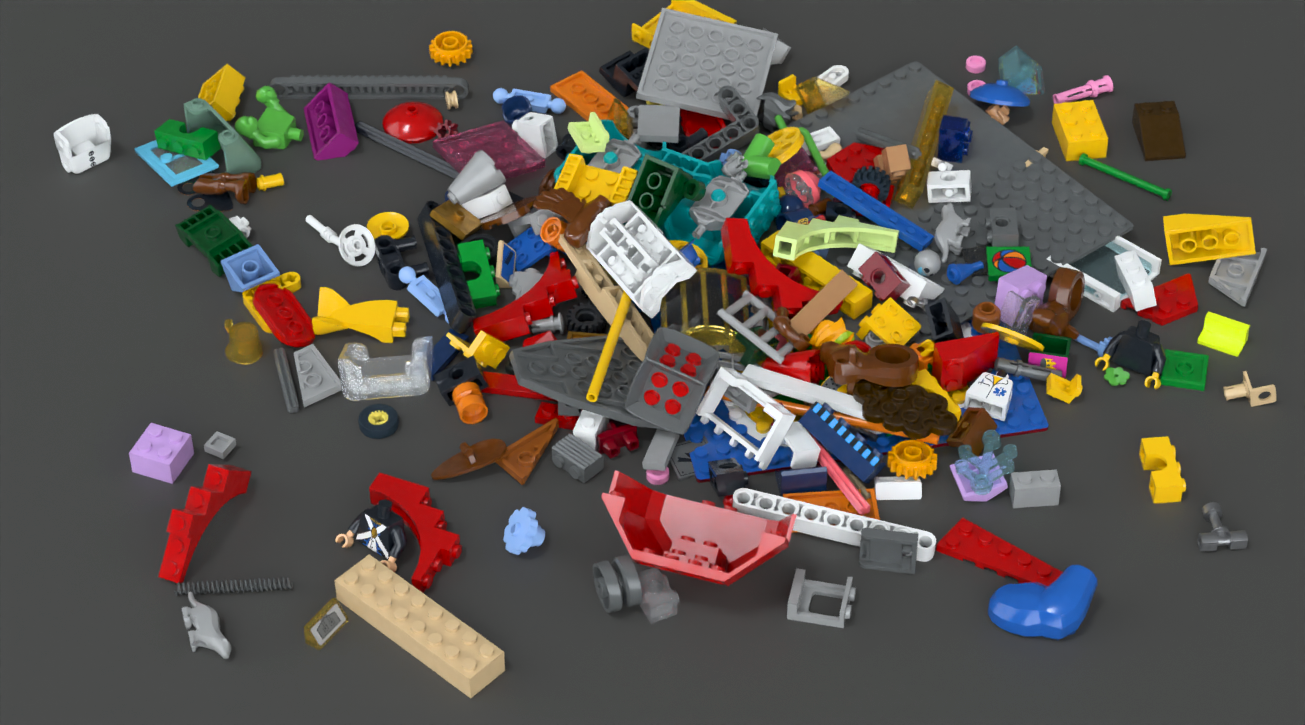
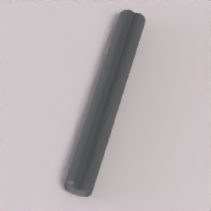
(286, 380)

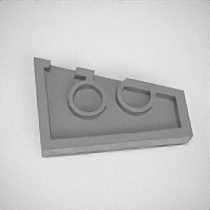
(315, 375)

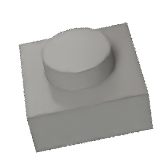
(220, 445)

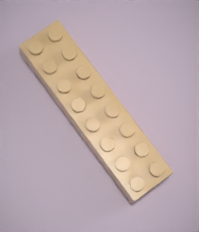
(420, 626)

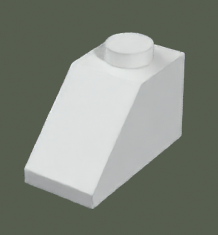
(489, 202)

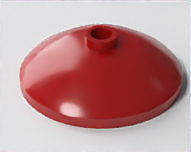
(412, 122)

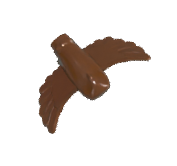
(577, 213)

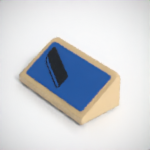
(505, 264)

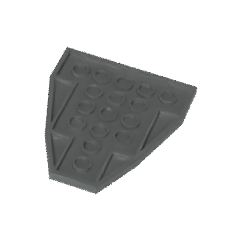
(566, 370)

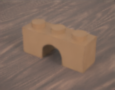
(893, 161)

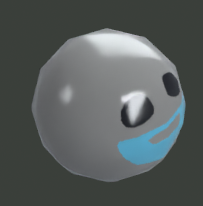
(927, 262)

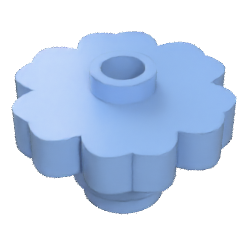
(523, 531)

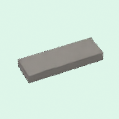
(660, 450)

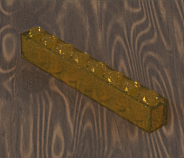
(925, 138)

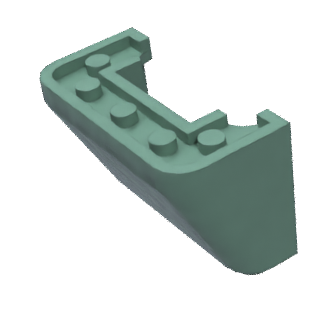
(237, 152)

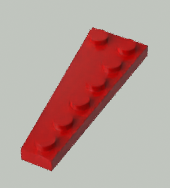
(990, 551)

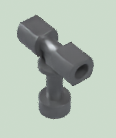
(1220, 534)

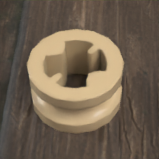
(451, 99)

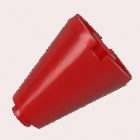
(799, 365)

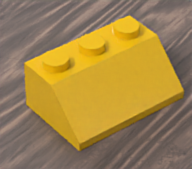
(223, 91)

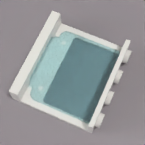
(1101, 274)

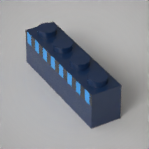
(842, 442)

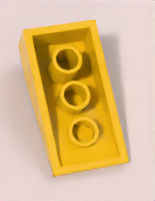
(1207, 237)

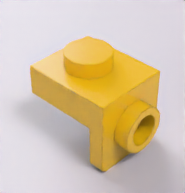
(787, 89)
(1063, 388)

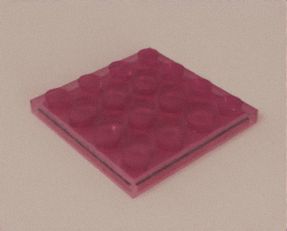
(498, 141)

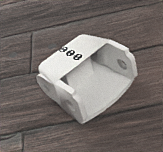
(83, 143)

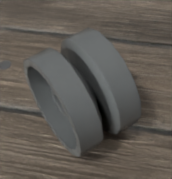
(617, 583)

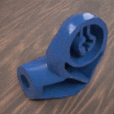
(1044, 610)

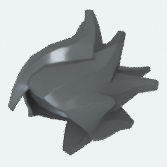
(775, 105)

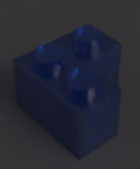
(954, 138)

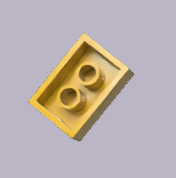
(1079, 130)

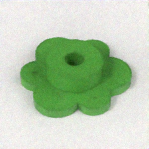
(1116, 376)

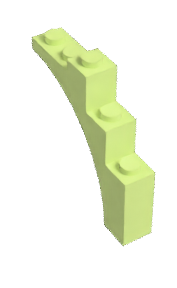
(844, 232)

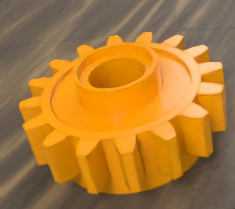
(450, 48)
(912, 459)

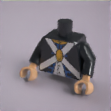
(380, 531)

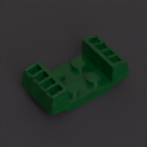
(213, 236)

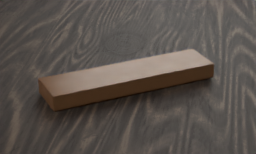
(822, 303)

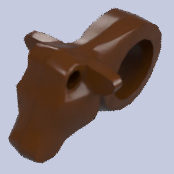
(1062, 304)
(884, 364)

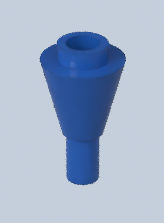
(958, 272)

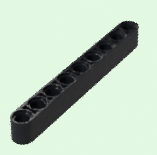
(447, 271)

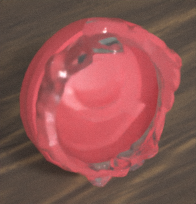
(804, 186)

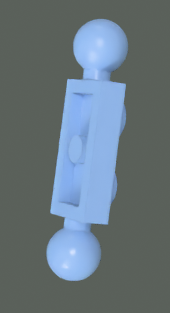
(539, 101)
(423, 290)

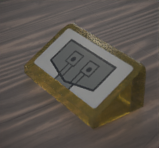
(325, 624)

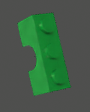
(198, 144)
(475, 258)

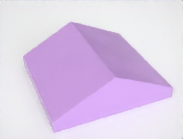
(964, 484)

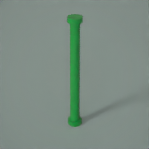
(1164, 193)

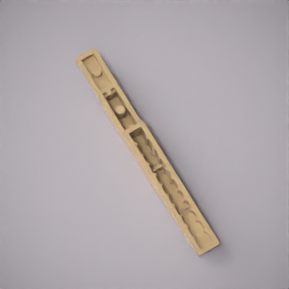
(607, 298)

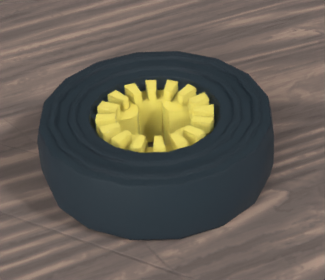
(370, 417)

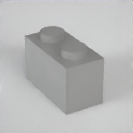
(1034, 488)

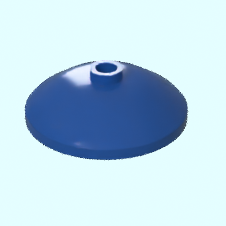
(1000, 94)

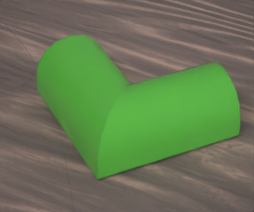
(757, 156)

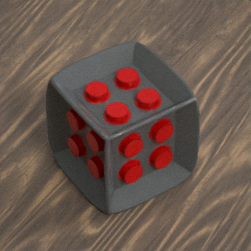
(671, 380)

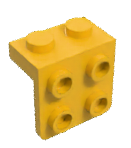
(889, 323)
(485, 348)

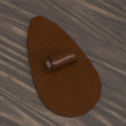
(471, 458)

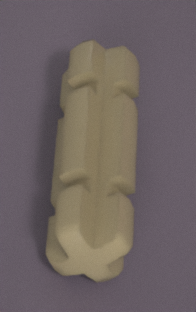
(857, 482)

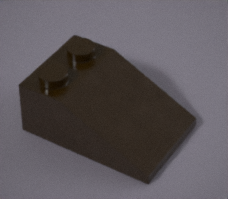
(1158, 130)

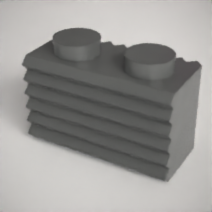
(577, 458)

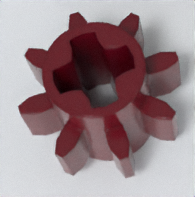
(443, 128)

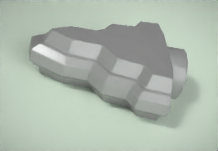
(523, 281)

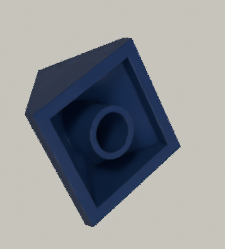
(802, 480)

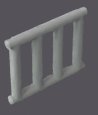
(744, 328)

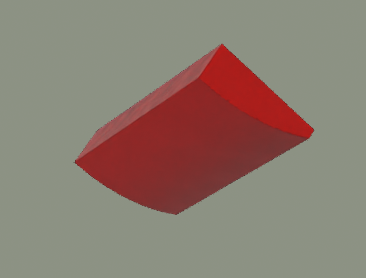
(693, 121)

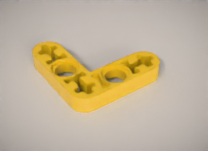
(288, 280)

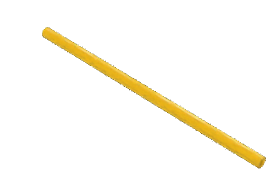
(609, 348)

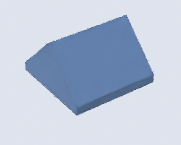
(248, 269)

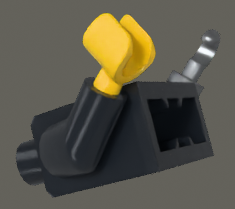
(942, 320)

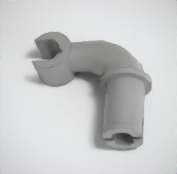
(734, 165)

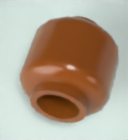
(985, 313)

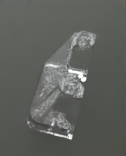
(385, 376)

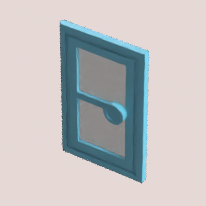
(174, 166)

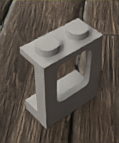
(534, 218)
(802, 593)

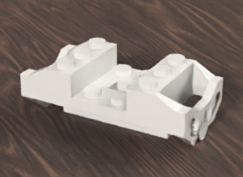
(637, 255)

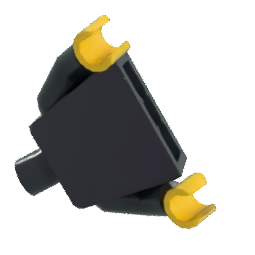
(1138, 351)

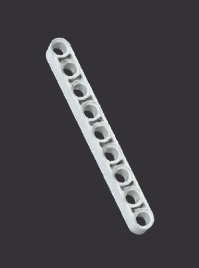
(823, 517)

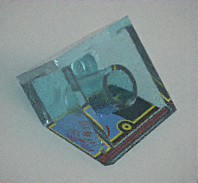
(1021, 72)

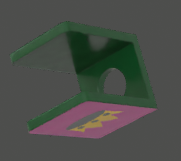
(1054, 354)

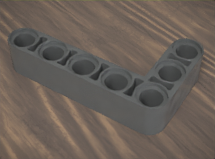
(737, 128)

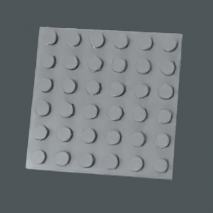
(699, 56)

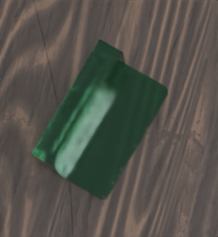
(752, 353)

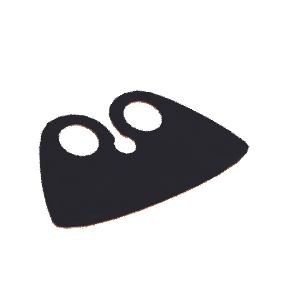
(219, 202)

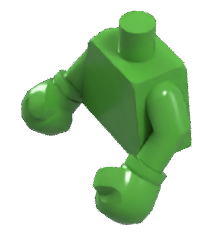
(274, 127)

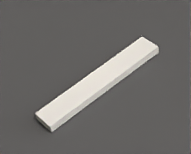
(802, 390)

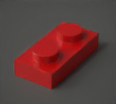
(549, 411)

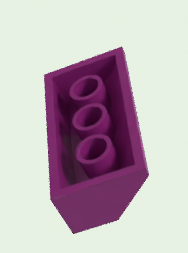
(330, 124)

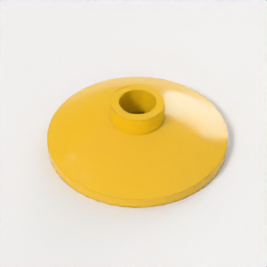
(388, 224)

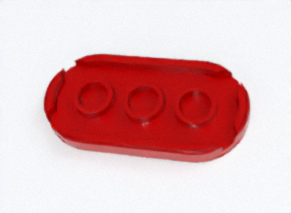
(284, 315)

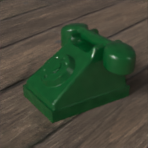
(662, 187)

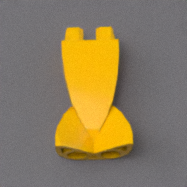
(376, 318)

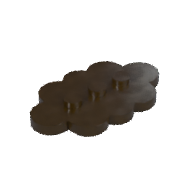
(905, 409)

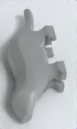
(948, 232)
(207, 628)

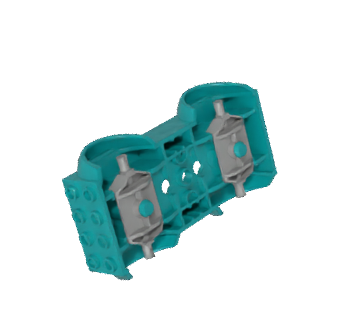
(691, 219)

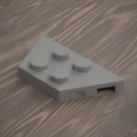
(1237, 275)

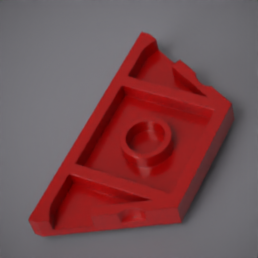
(850, 159)
(1173, 300)

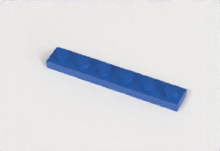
(875, 210)

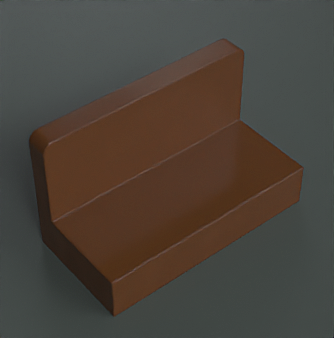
(971, 429)

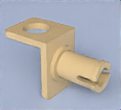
(1245, 389)

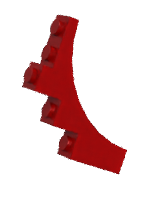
(765, 280)
(537, 303)
(202, 504)
(425, 522)

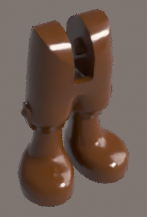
(220, 183)

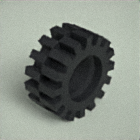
(583, 313)

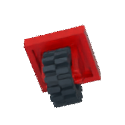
(875, 184)

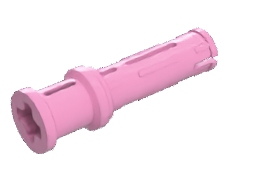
(1092, 90)

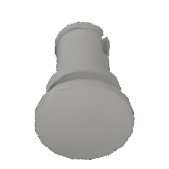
(552, 324)

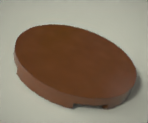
(509, 213)

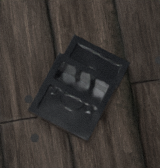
(625, 71)

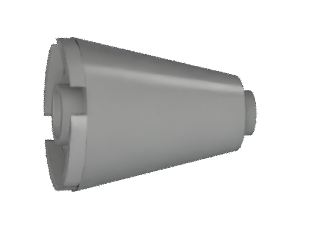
(475, 179)

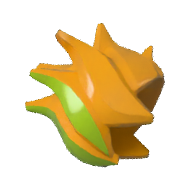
(830, 331)

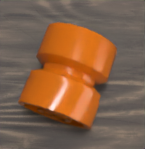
(551, 232)
(470, 403)

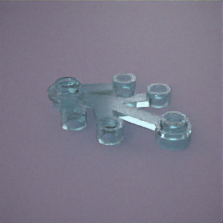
(983, 483)

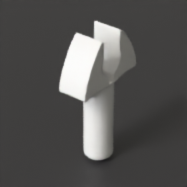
(941, 165)

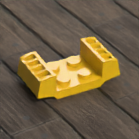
(590, 181)

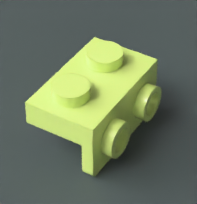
(589, 135)

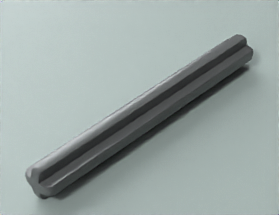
(884, 141)

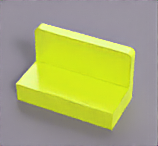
(1223, 334)

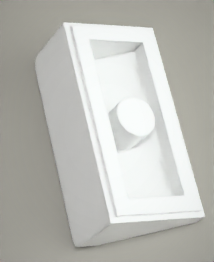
(897, 488)

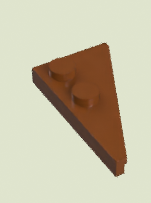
(525, 453)

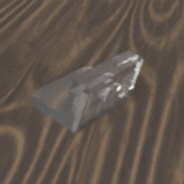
(1018, 312)

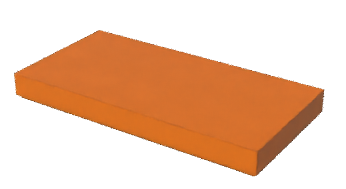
(584, 95)
(835, 500)

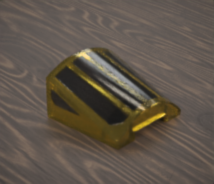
(694, 304)

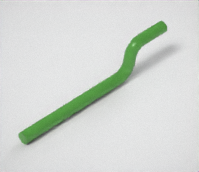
(810, 144)

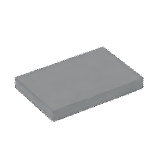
(658, 123)

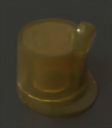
(244, 342)

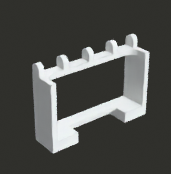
(783, 417)

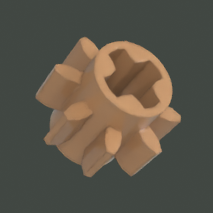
(999, 113)

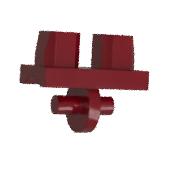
(617, 437)

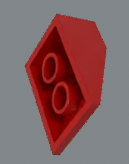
(963, 359)

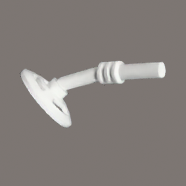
(353, 245)

